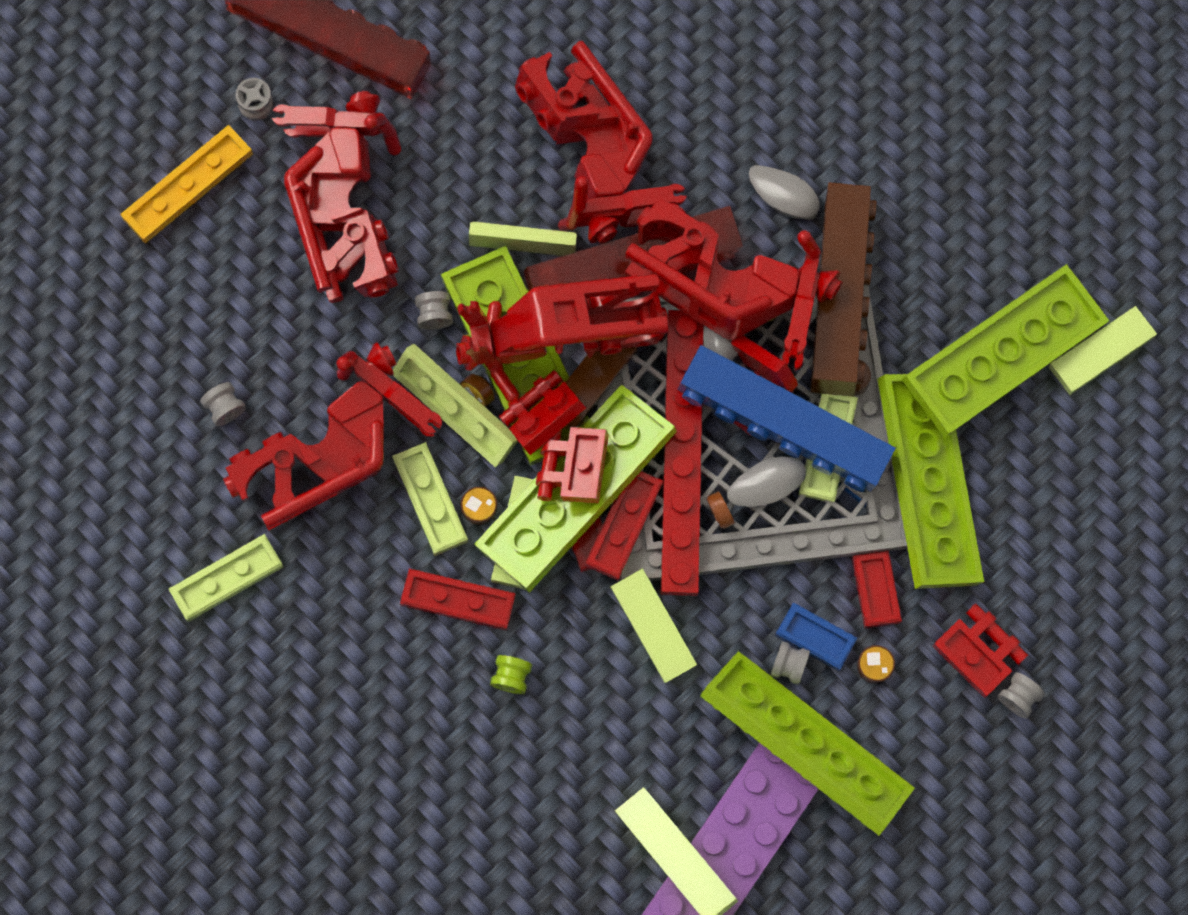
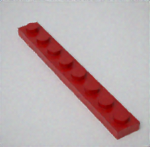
(681, 463)

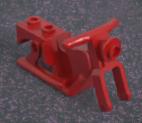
(614, 140)
(321, 191)
(726, 299)
(560, 317)
(352, 444)

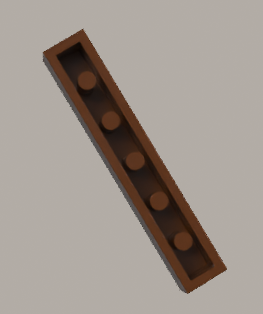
(839, 320)

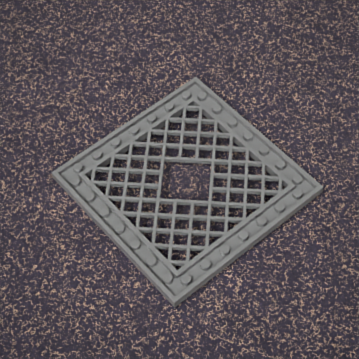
(781, 544)

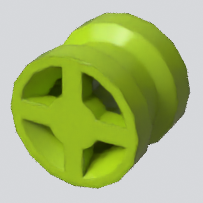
(511, 674)

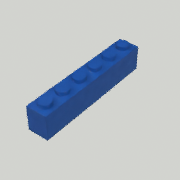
(786, 419)

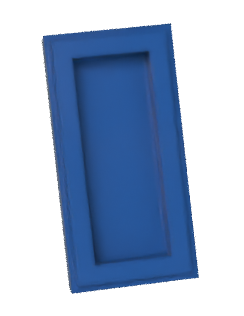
(822, 638)

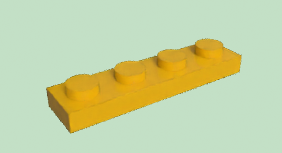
(186, 184)

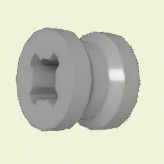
(251, 91)
(433, 310)
(223, 404)
(790, 663)
(1021, 695)

